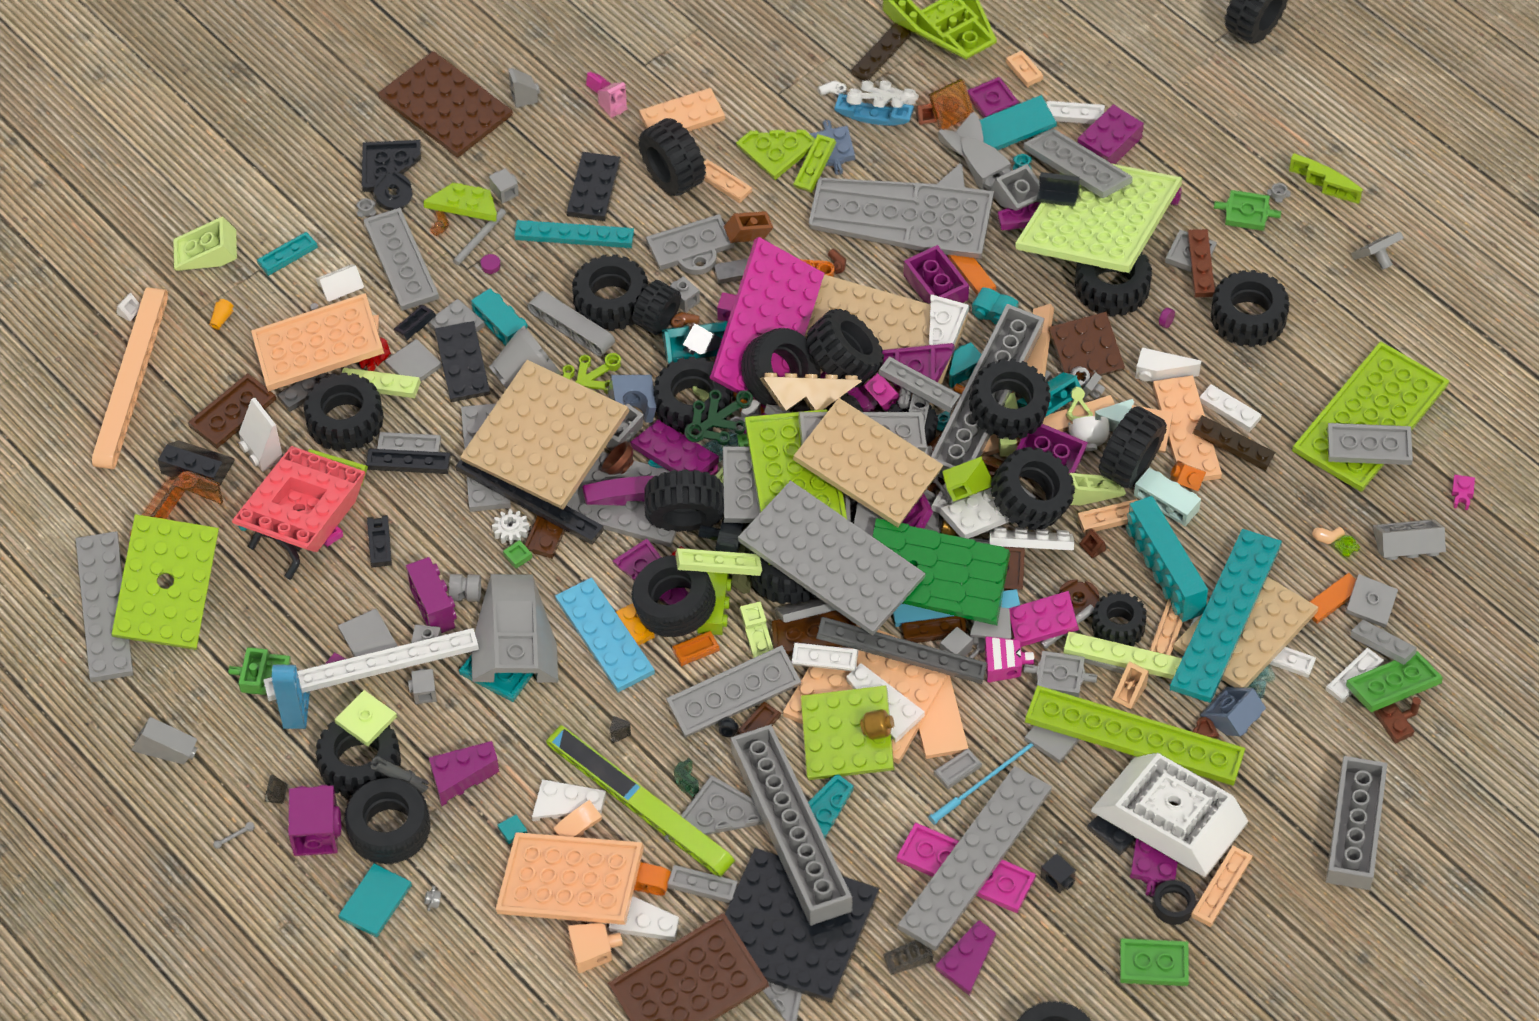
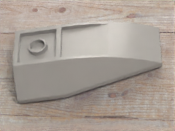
(514, 632)

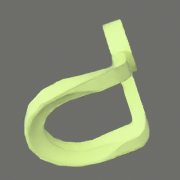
(1077, 394)

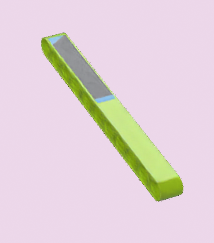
(640, 801)

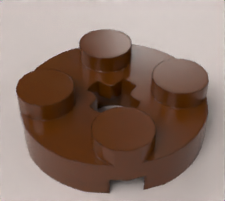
(1080, 589)

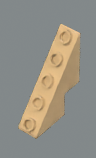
(815, 391)

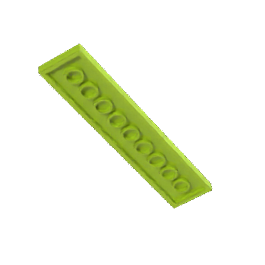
(1134, 734)

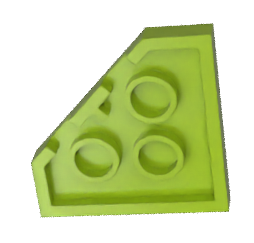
(776, 149)

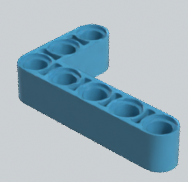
(291, 701)

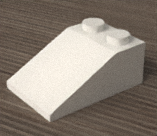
(260, 437)

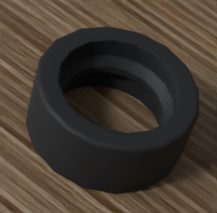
(1178, 887)

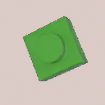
(517, 554)

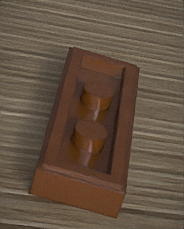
(932, 629)

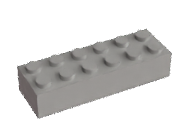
(1356, 823)

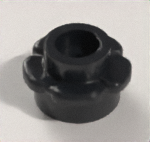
(728, 727)

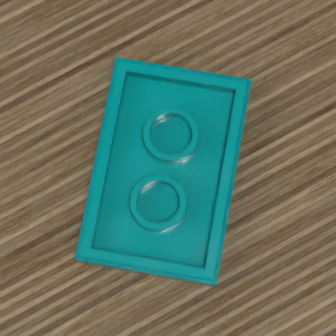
(505, 684)
(375, 900)

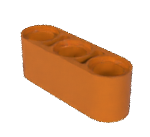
(652, 879)

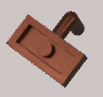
(1396, 722)

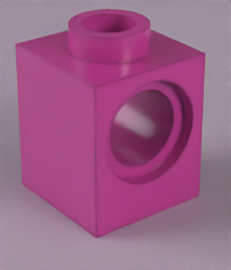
(725, 306)

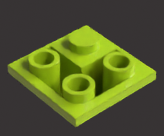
(967, 479)

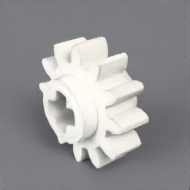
(510, 527)

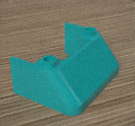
(673, 337)

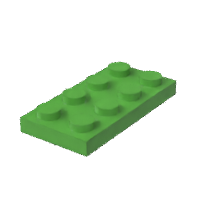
(1393, 682)

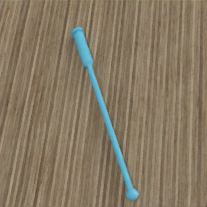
(943, 811)

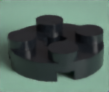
(390, 181)

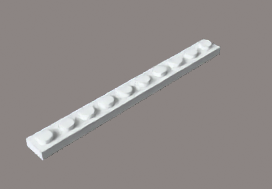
(383, 661)

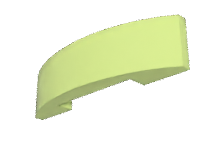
(756, 628)

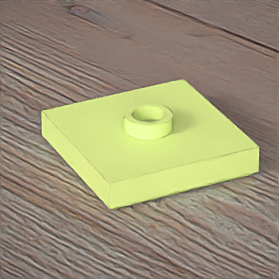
(365, 718)

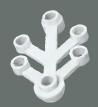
(882, 95)

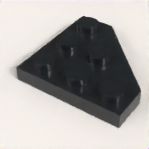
(387, 158)

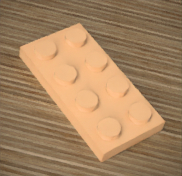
(690, 110)

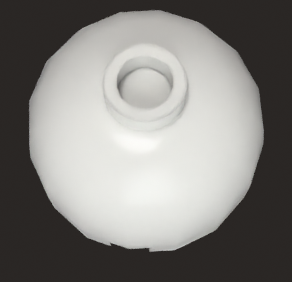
(1090, 430)

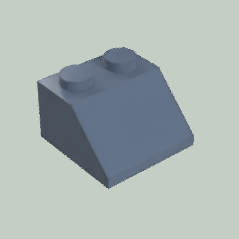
(1234, 710)

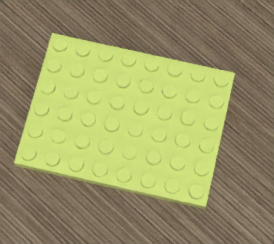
(1102, 230)

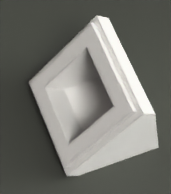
(128, 307)

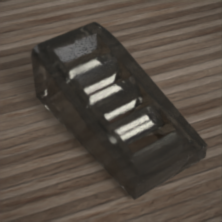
(911, 962)

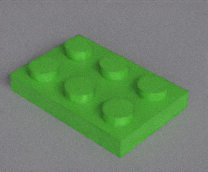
(1154, 962)

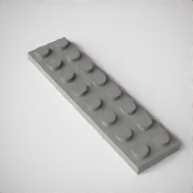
(100, 588)

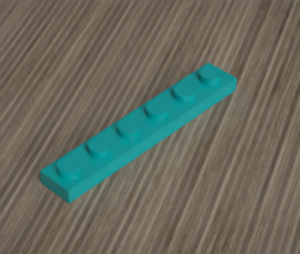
(574, 234)

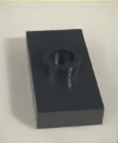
(414, 322)

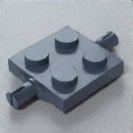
(843, 149)

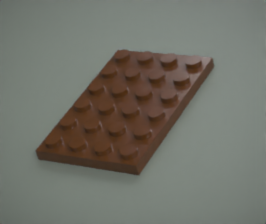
(445, 104)
(692, 977)

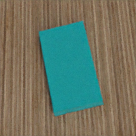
(1017, 123)

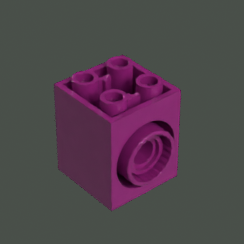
(314, 820)

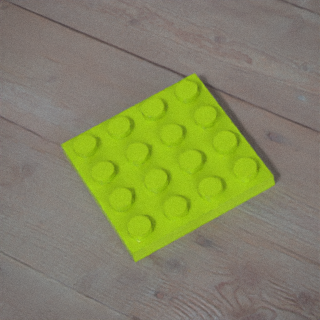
(835, 735)

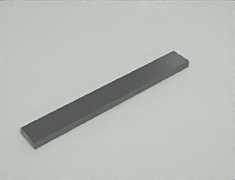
(902, 650)

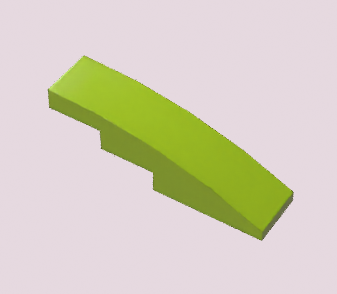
(1333, 182)

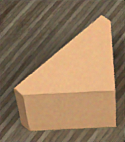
(1131, 685)

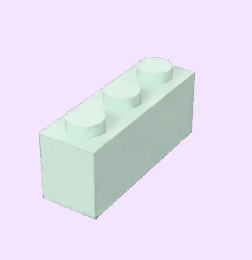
(1169, 496)

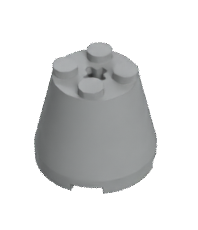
(514, 355)

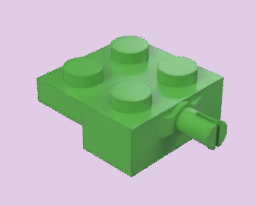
(255, 668)

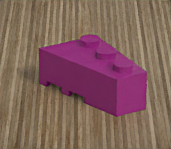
(463, 768)

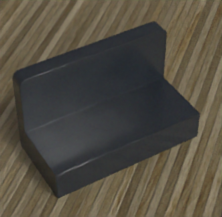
(1058, 189)

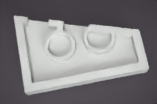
(561, 799)

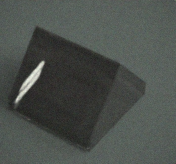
(619, 729)
(275, 790)

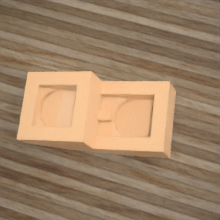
(578, 821)

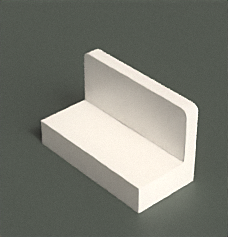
(340, 282)

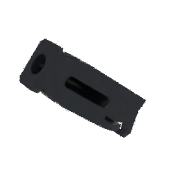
(726, 536)

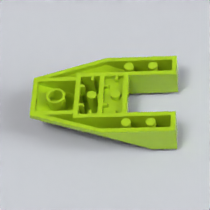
(950, 24)

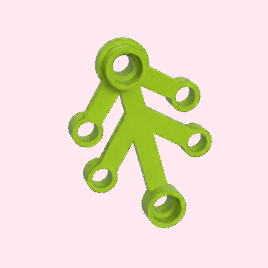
(588, 380)

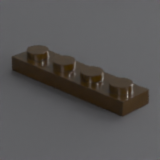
(881, 52)
(1233, 442)

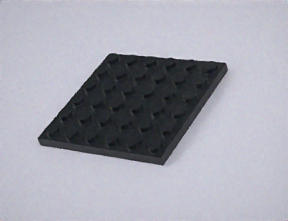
(779, 934)

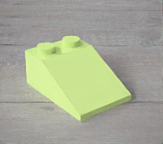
(206, 246)

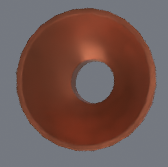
(619, 459)

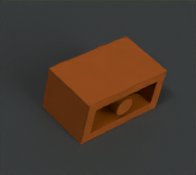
(748, 226)

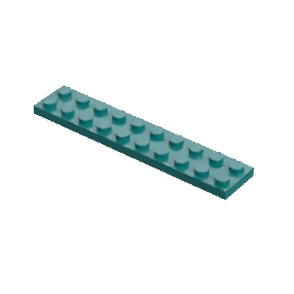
(1225, 616)

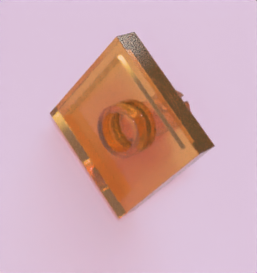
(951, 104)

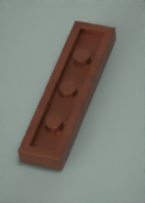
(1201, 263)

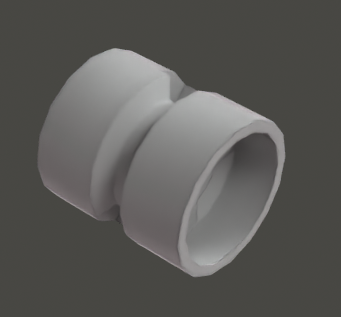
(465, 587)

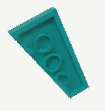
(830, 801)

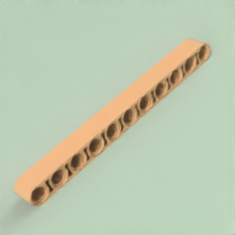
(130, 378)

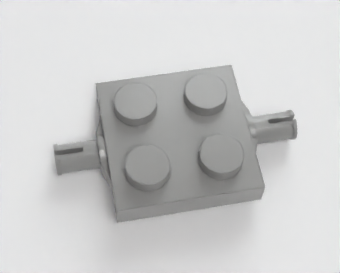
(1061, 672)

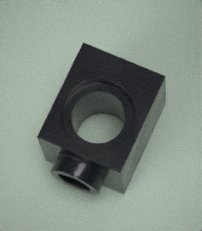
(1058, 873)

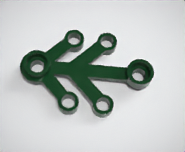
(717, 419)

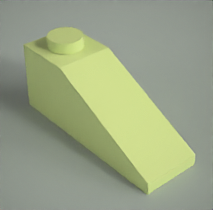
(1094, 489)

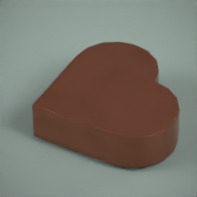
(1206, 727)

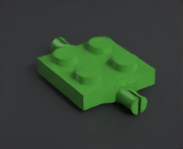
(1247, 210)

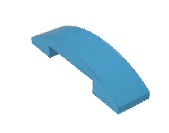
(874, 115)

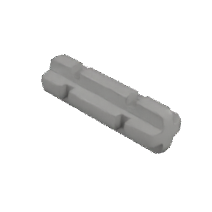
(904, 399)

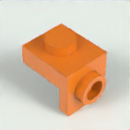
(1187, 475)

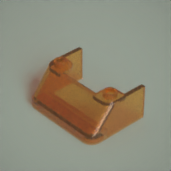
(174, 488)

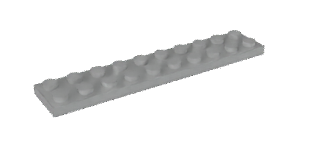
(974, 858)

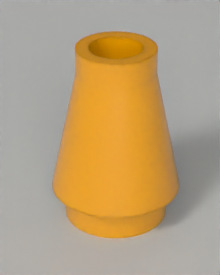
(221, 312)

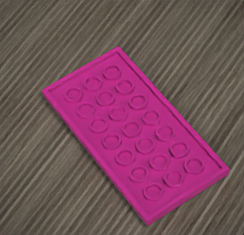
(772, 295)

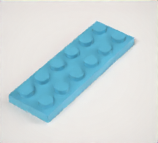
(604, 634)

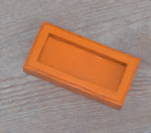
(695, 648)

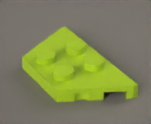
(463, 201)

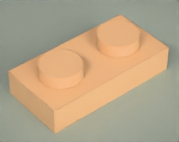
(1024, 68)

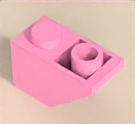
(613, 99)

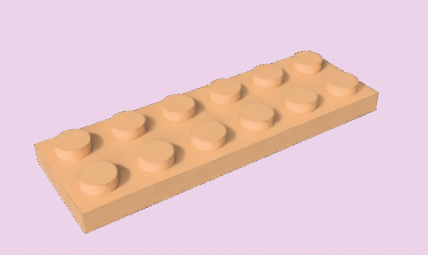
(1182, 398)

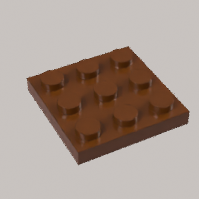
(1087, 344)

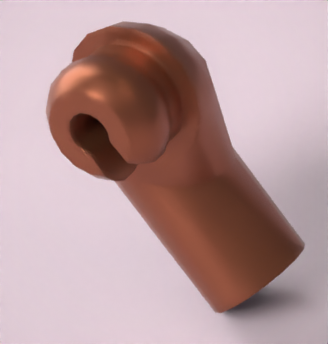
(839, 261)

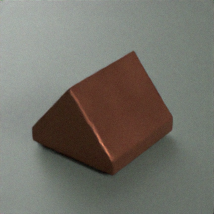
(925, 114)
(1093, 544)

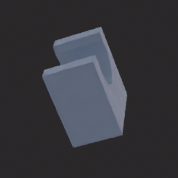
(636, 391)

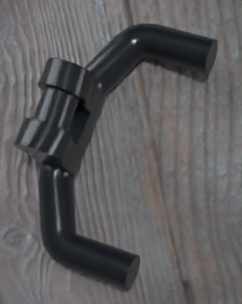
(292, 550)

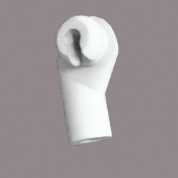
(832, 87)

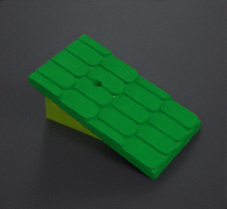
(960, 574)

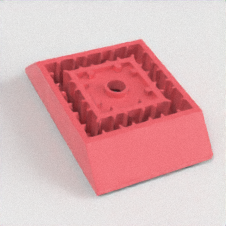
(306, 483)

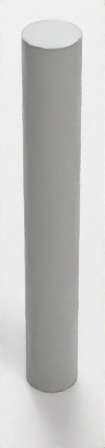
(1080, 617)

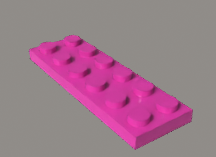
(928, 849)

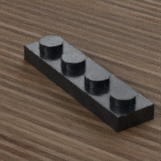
(408, 461)

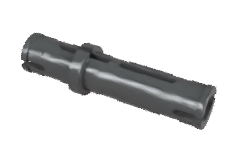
(396, 772)

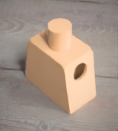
(592, 945)

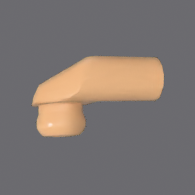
(1326, 536)

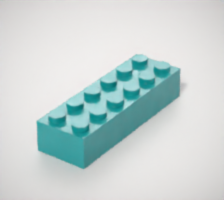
(1166, 559)

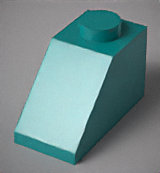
(963, 363)

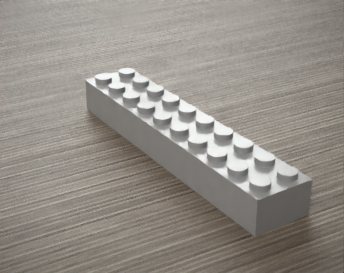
(1011, 339)
(791, 825)

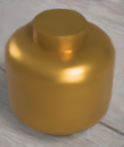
(877, 724)

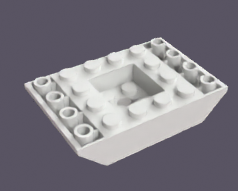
(1190, 833)

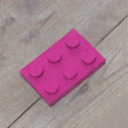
(1043, 619)

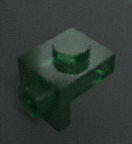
(684, 779)

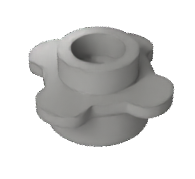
(1279, 192)
(366, 207)
(432, 898)

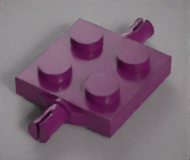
(1151, 866)

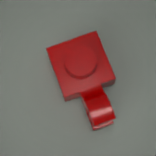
(376, 360)

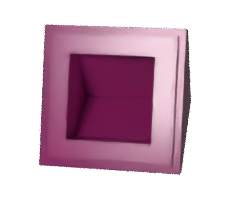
(596, 81)

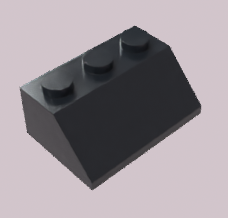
(184, 457)

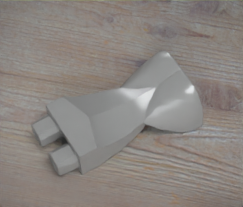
(982, 159)

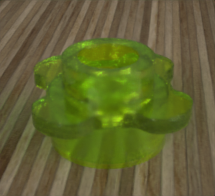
(1347, 541)

